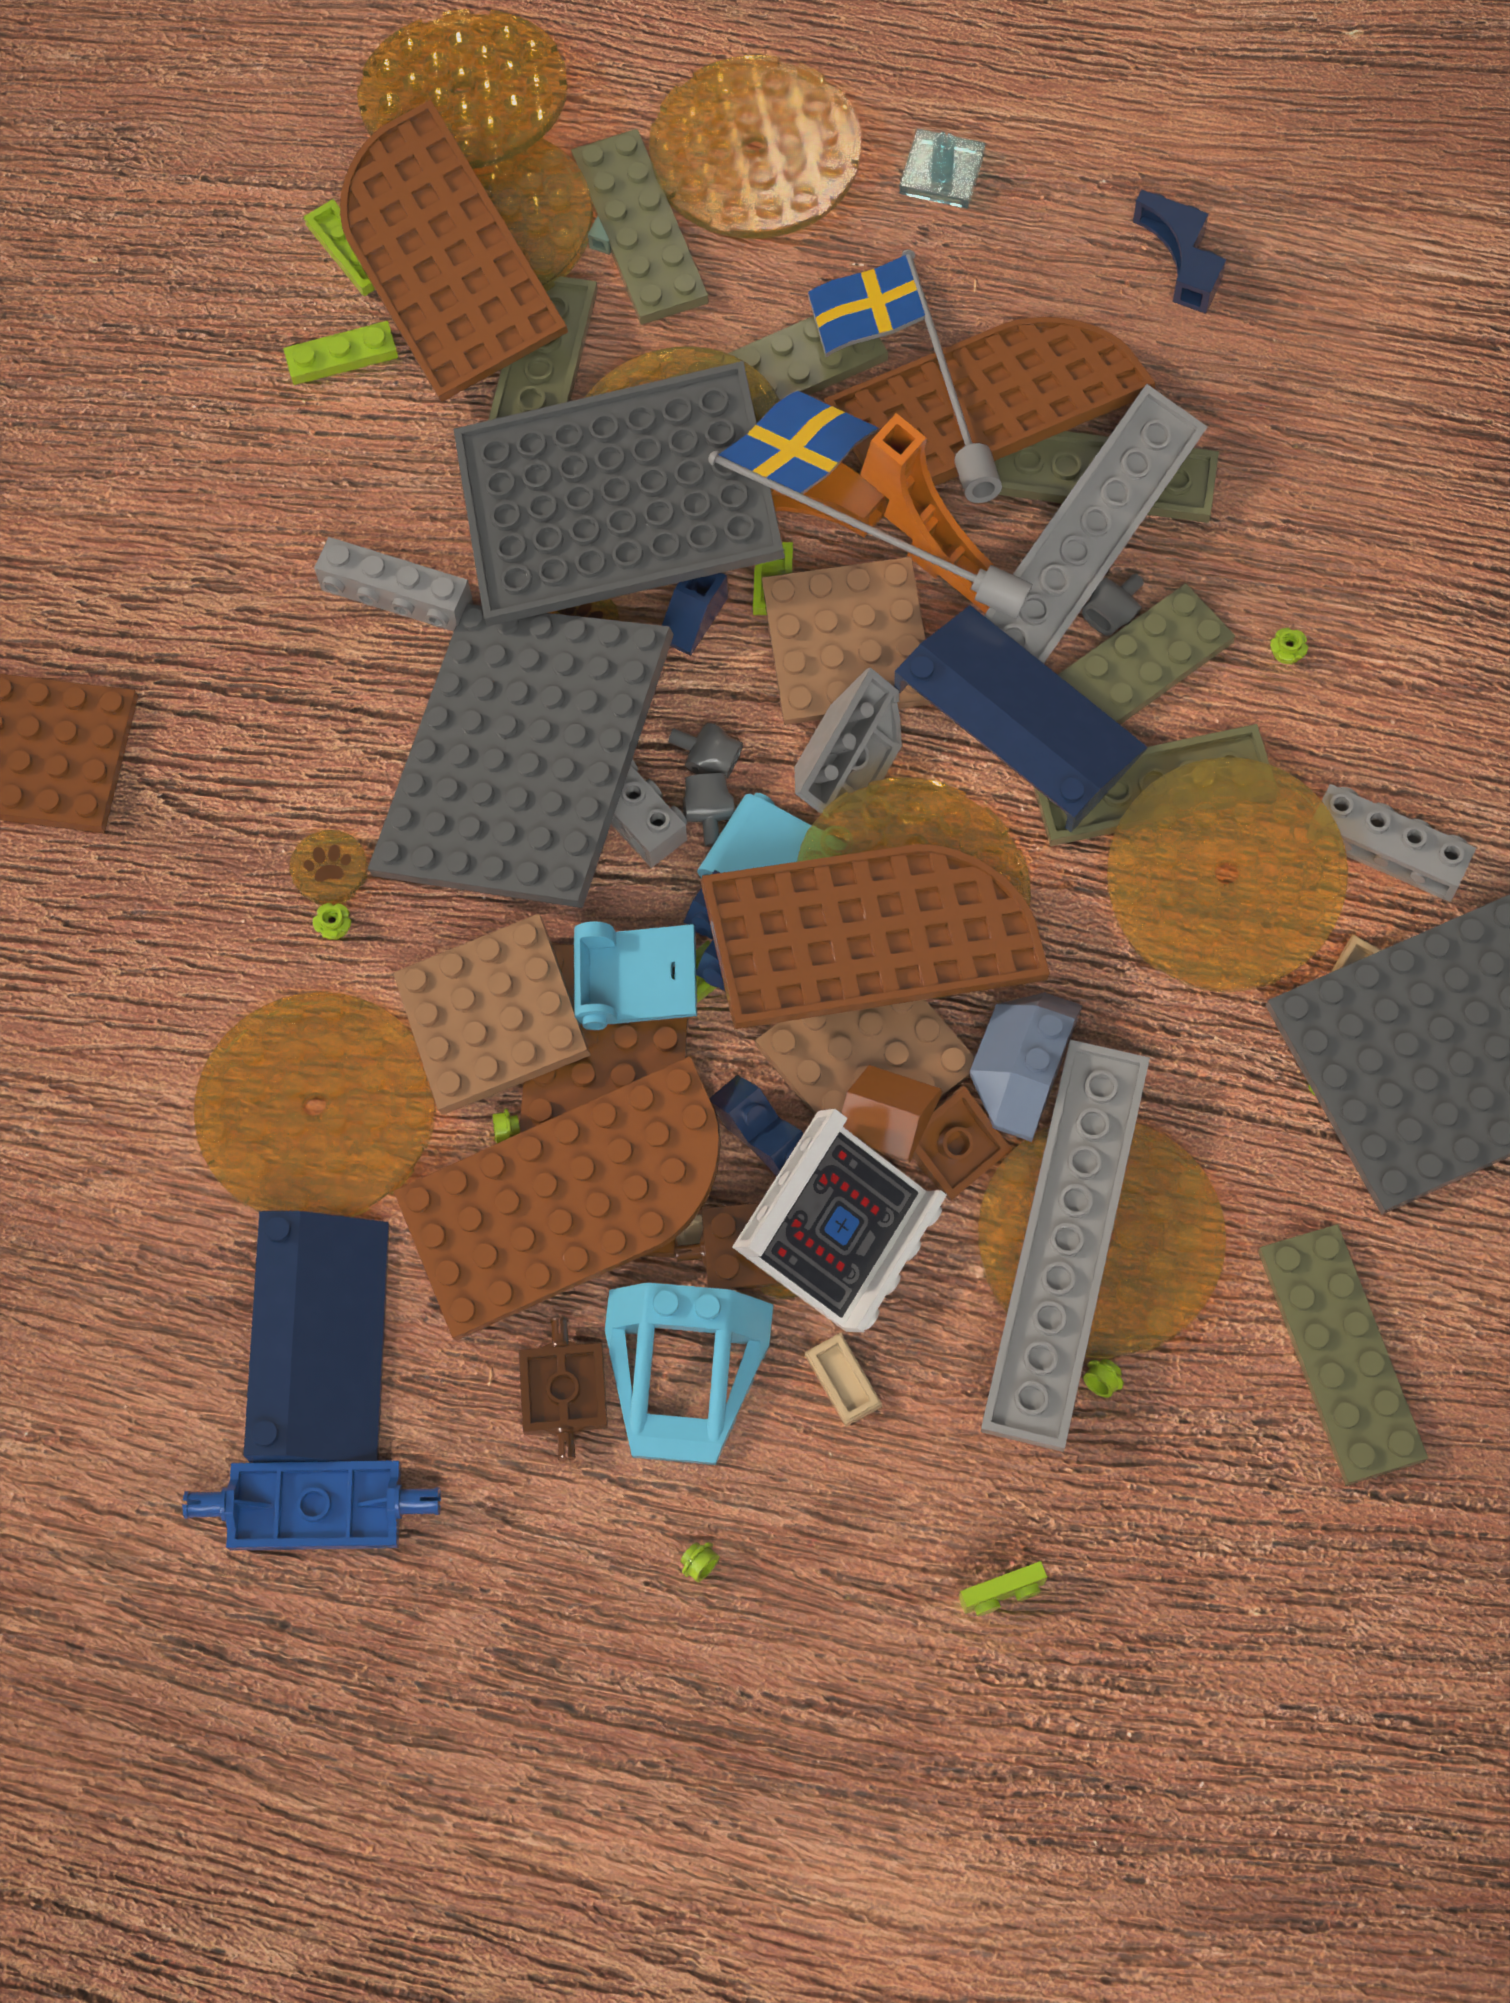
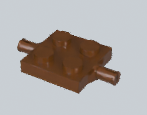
(724, 1264)
(563, 1389)

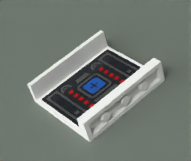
(839, 1224)

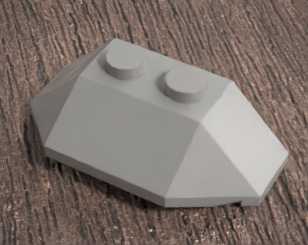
(851, 742)

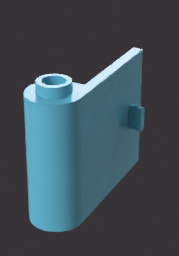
(755, 837)
(631, 974)

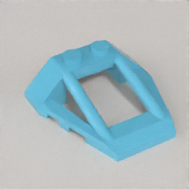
(687, 1308)

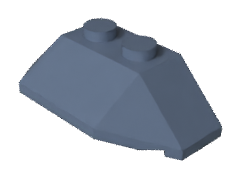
(1022, 1059)

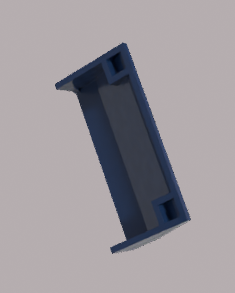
(1021, 712)
(316, 1338)

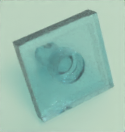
(942, 168)

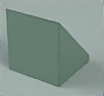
(598, 238)

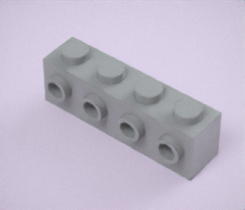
(392, 584)
(647, 820)
(1398, 844)

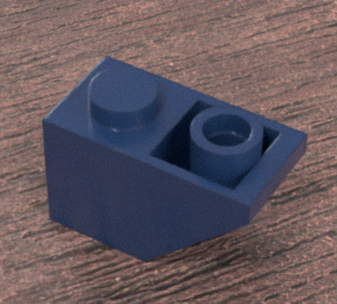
(694, 608)

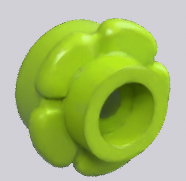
(1287, 654)
(332, 930)
(505, 1125)
(1103, 1377)
(699, 1561)

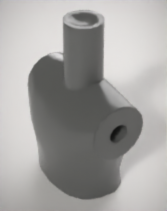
(1113, 605)
(710, 751)
(707, 802)

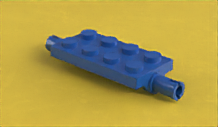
(313, 1505)

